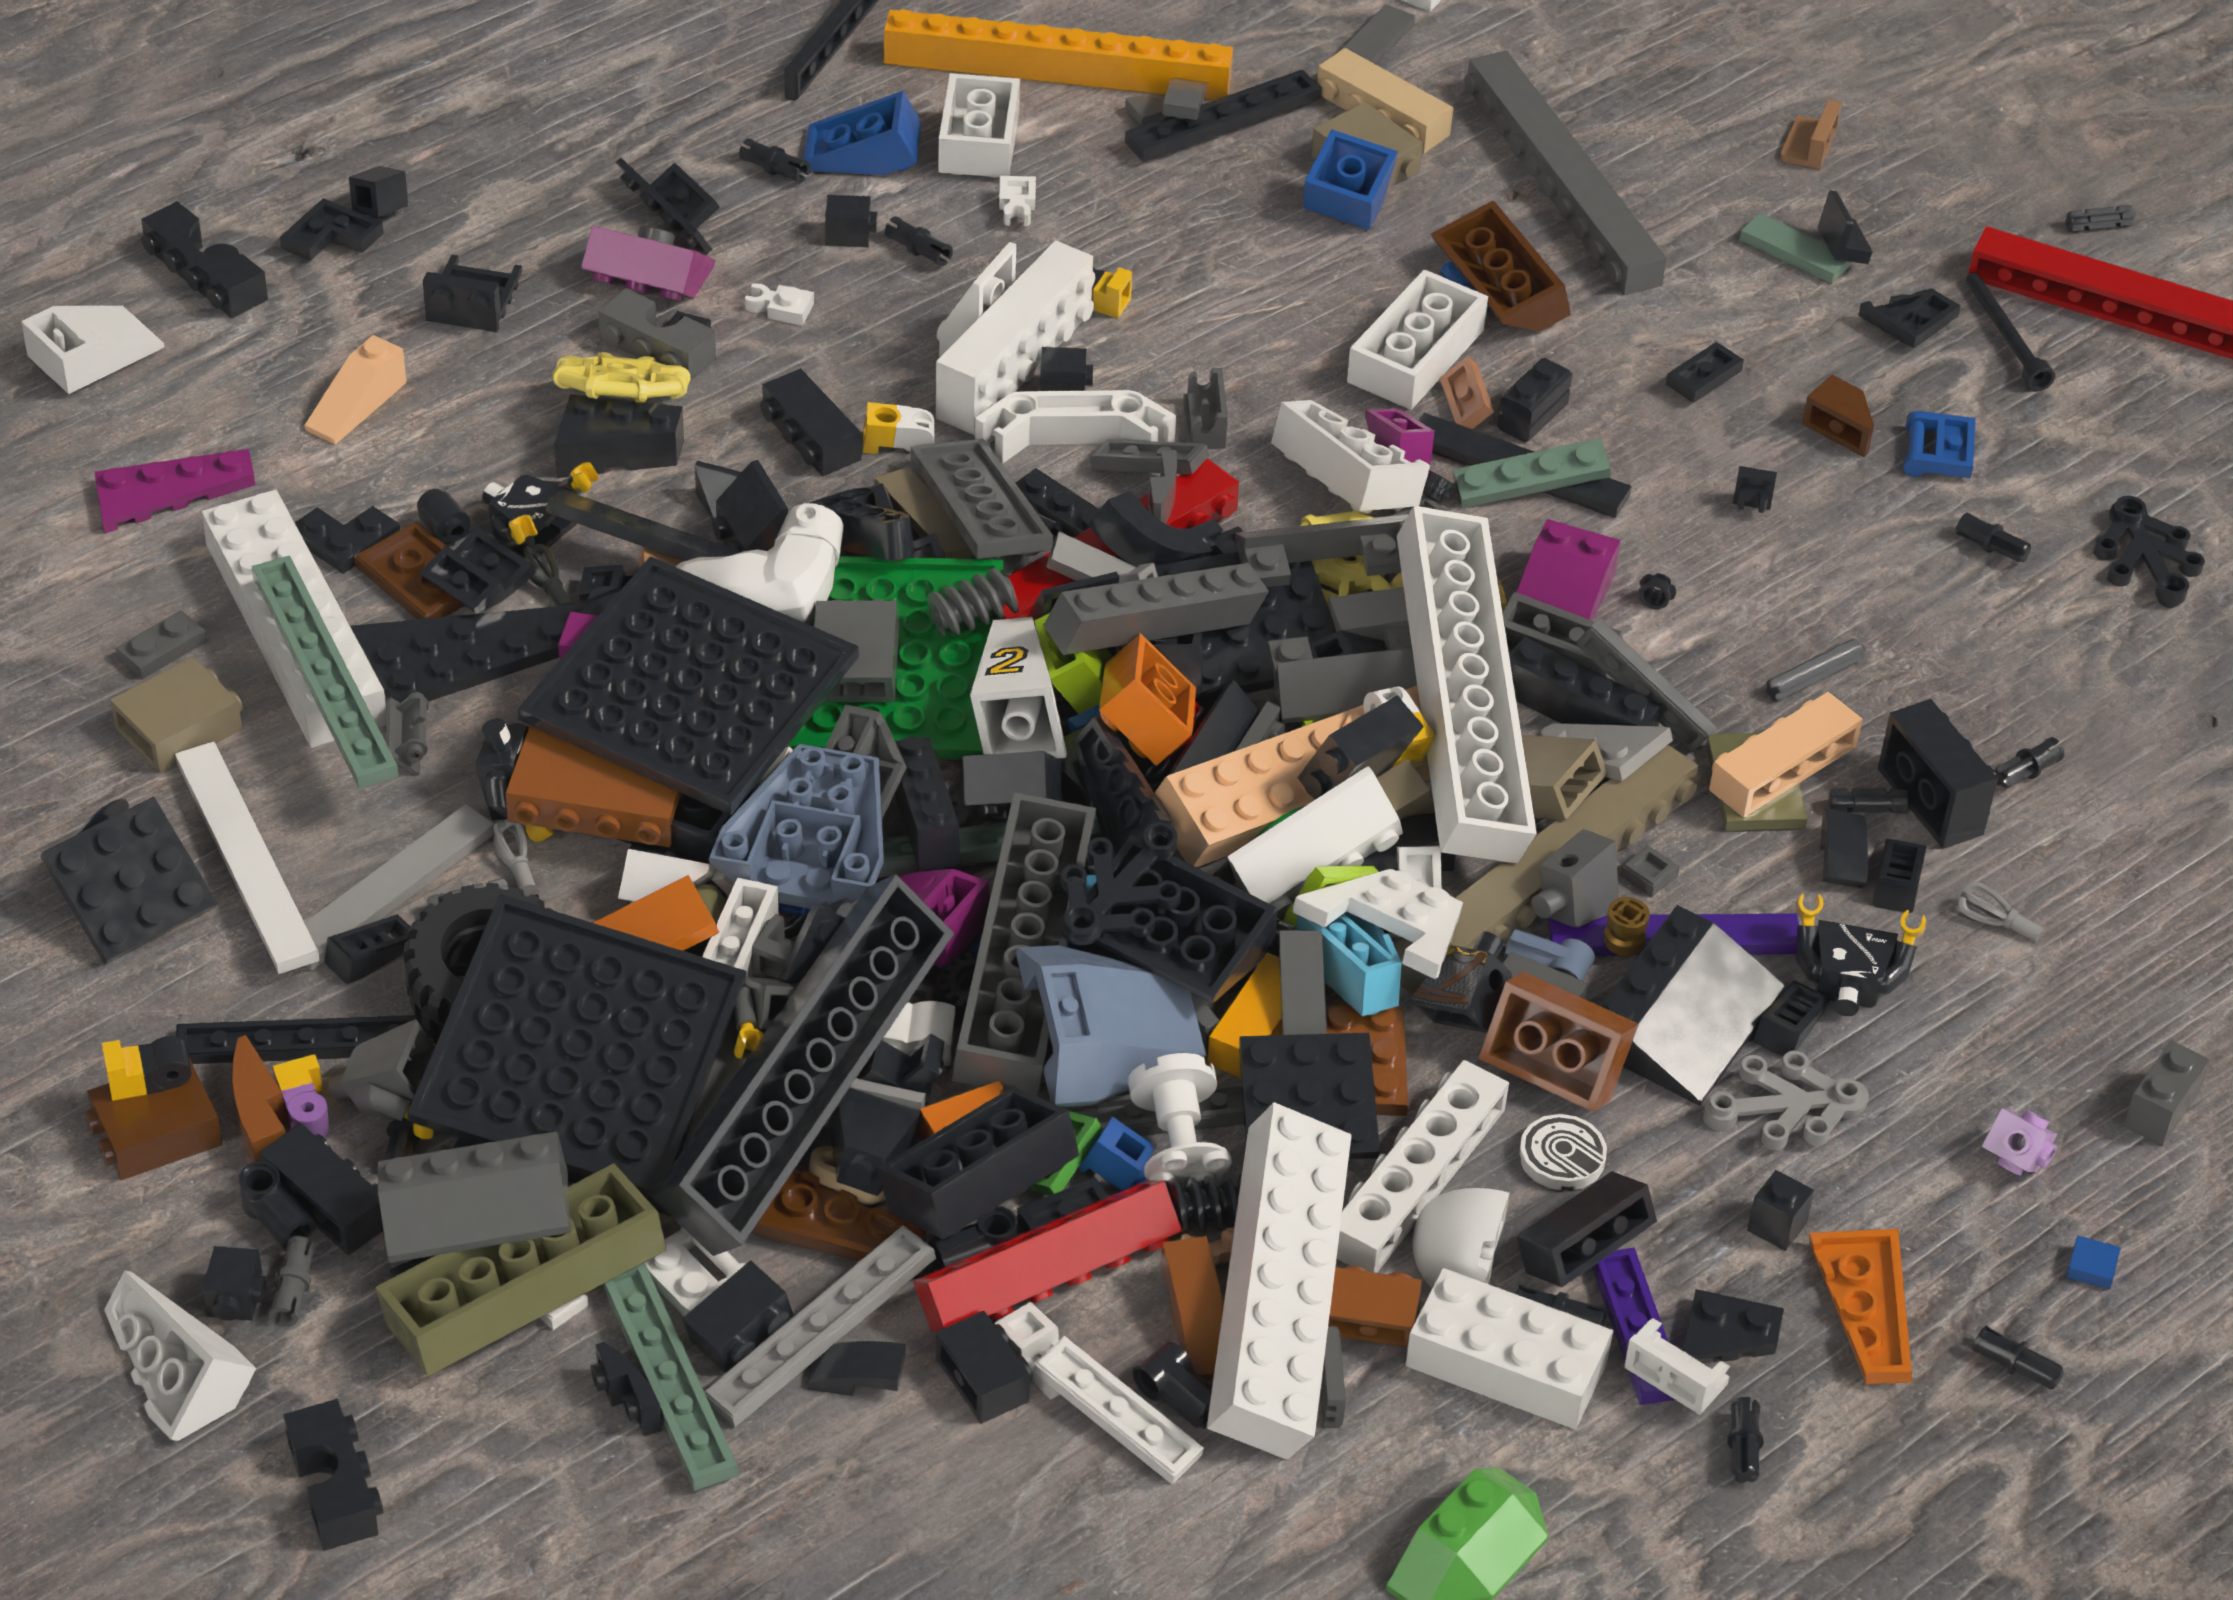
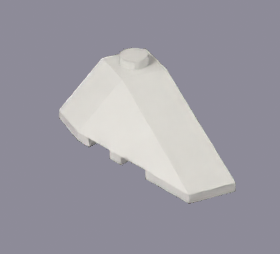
(177, 1359)

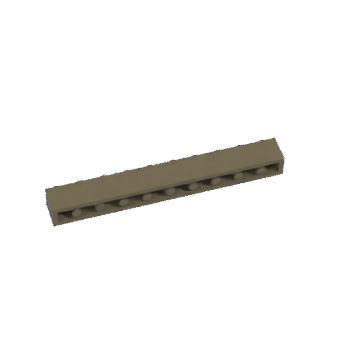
(1615, 810)

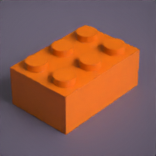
(1147, 700)

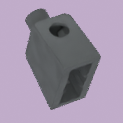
(1579, 880)

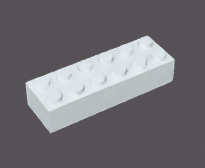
(1009, 336)

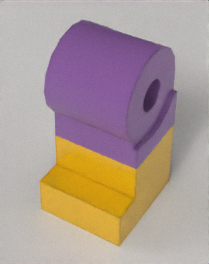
(300, 1087)

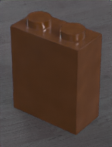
(153, 1127)

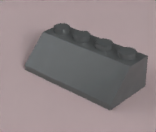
(473, 1197)

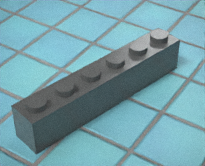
(1155, 608)

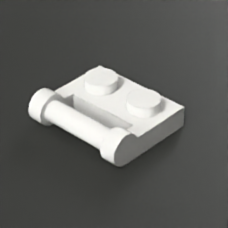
(682, 1277)

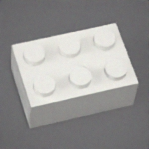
(979, 125)

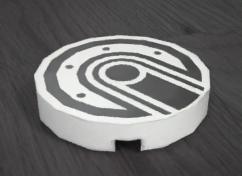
(1563, 1152)

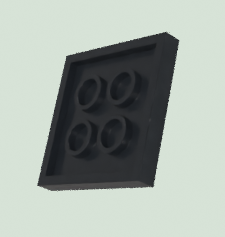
(129, 880)
(1316, 1076)

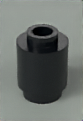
(443, 516)

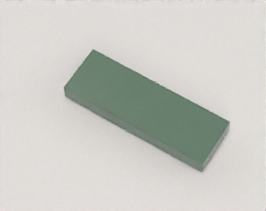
(1793, 247)

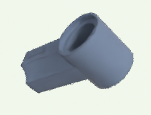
(1569, 957)

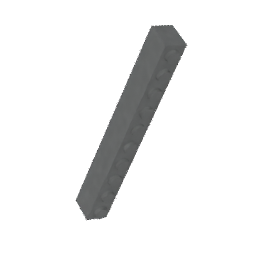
(1565, 173)

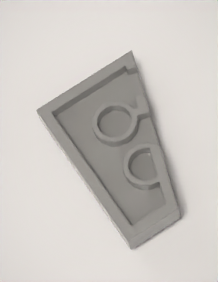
(1621, 746)

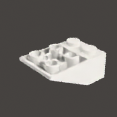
(86, 342)

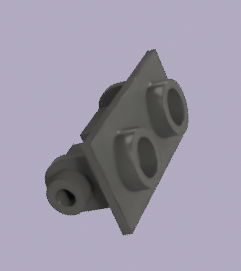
(406, 731)

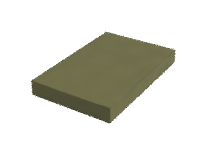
(1782, 812)

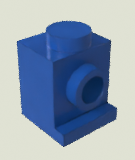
(1118, 1155)

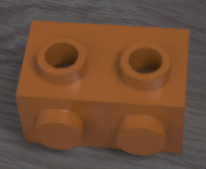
(1374, 1305)

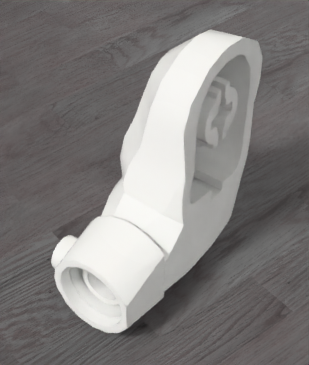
(791, 572)

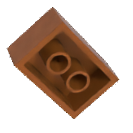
(1558, 1041)

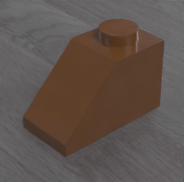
(1840, 415)

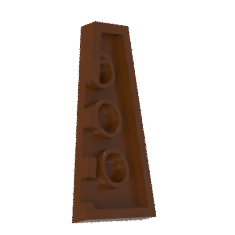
(827, 1220)

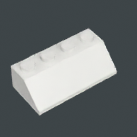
(1328, 832)

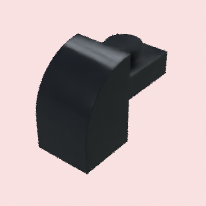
(907, 1071)

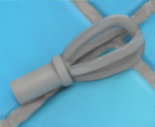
(518, 865)
(2008, 919)

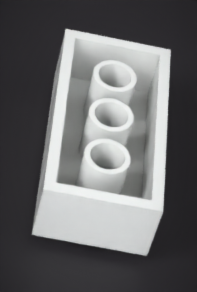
(1417, 339)
(1509, 1348)

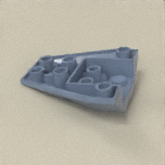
(809, 829)
(1104, 1021)

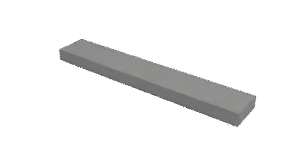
(401, 876)
(819, 1325)

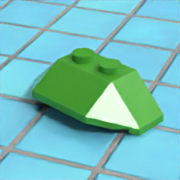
(1472, 1541)

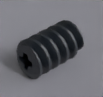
(1205, 1202)

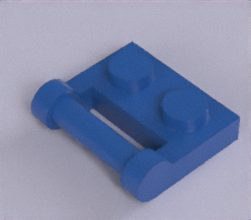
(1952, 447)

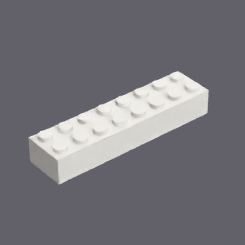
(262, 531)
(1280, 1282)

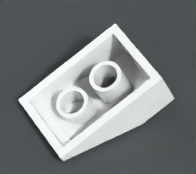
(979, 297)

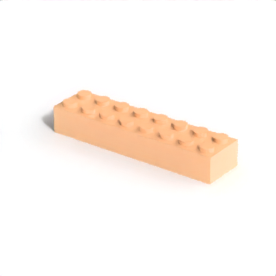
(1241, 793)

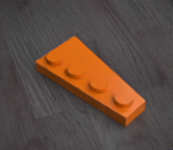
(1869, 1297)

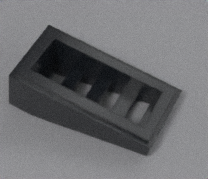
(1899, 879)
(357, 954)
(1789, 1023)

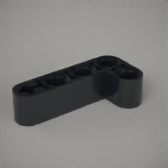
(870, 528)

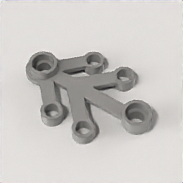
(1842, 1097)

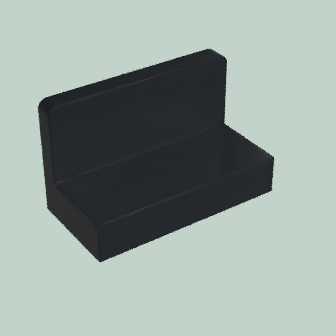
(1842, 232)

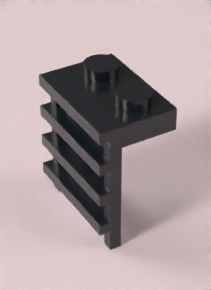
(469, 295)

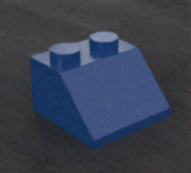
(1349, 179)

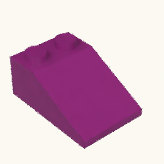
(1570, 568)

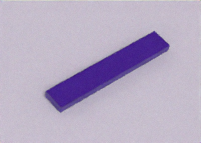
(1753, 932)

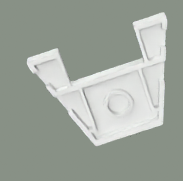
(1395, 904)

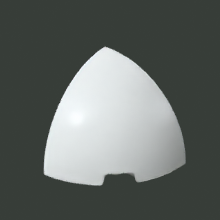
(1459, 1233)

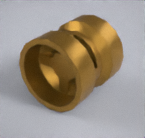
(1626, 926)

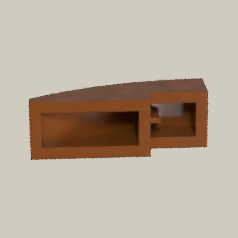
(256, 1099)
(1194, 1300)

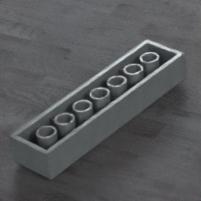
(1003, 1024)

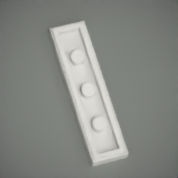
(1118, 1410)

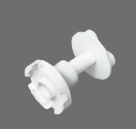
(1174, 1094)

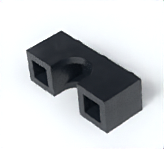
(323, 1443)

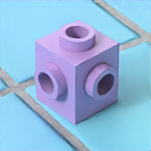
(2006, 1140)

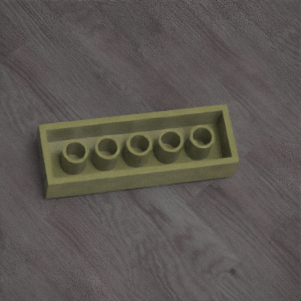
(484, 1293)

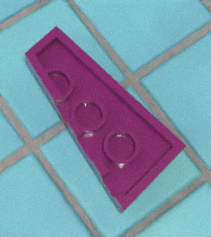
(153, 486)

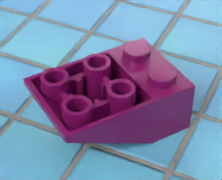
(957, 900)

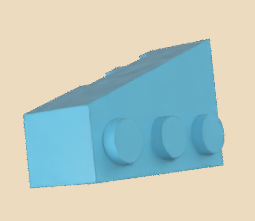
(1359, 962)

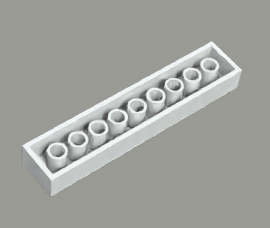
(1465, 686)

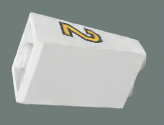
(1015, 693)

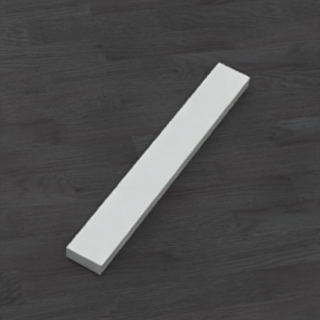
(247, 858)

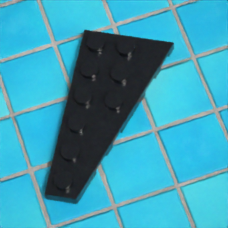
(461, 650)

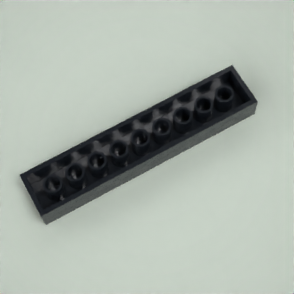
(802, 1066)

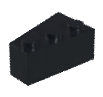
(618, 434)

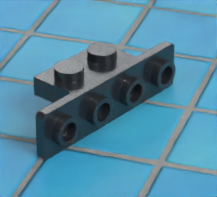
(679, 199)

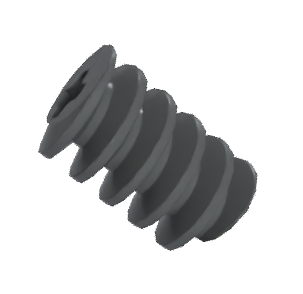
(972, 601)

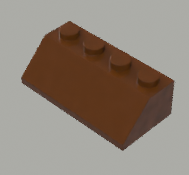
(1505, 268)

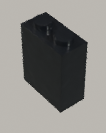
(1370, 740)

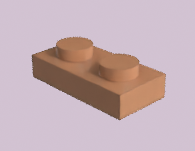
(1466, 394)

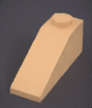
(358, 389)

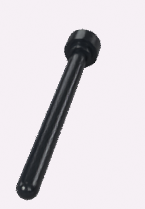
(2036, 371)

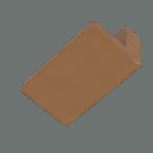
(1811, 137)

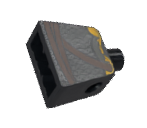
(1466, 987)

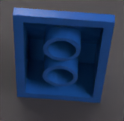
(866, 139)

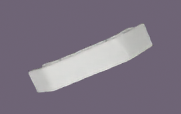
(1072, 419)

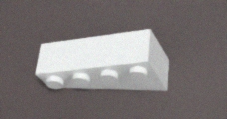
(1348, 458)

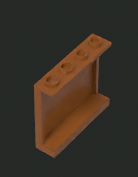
(586, 794)

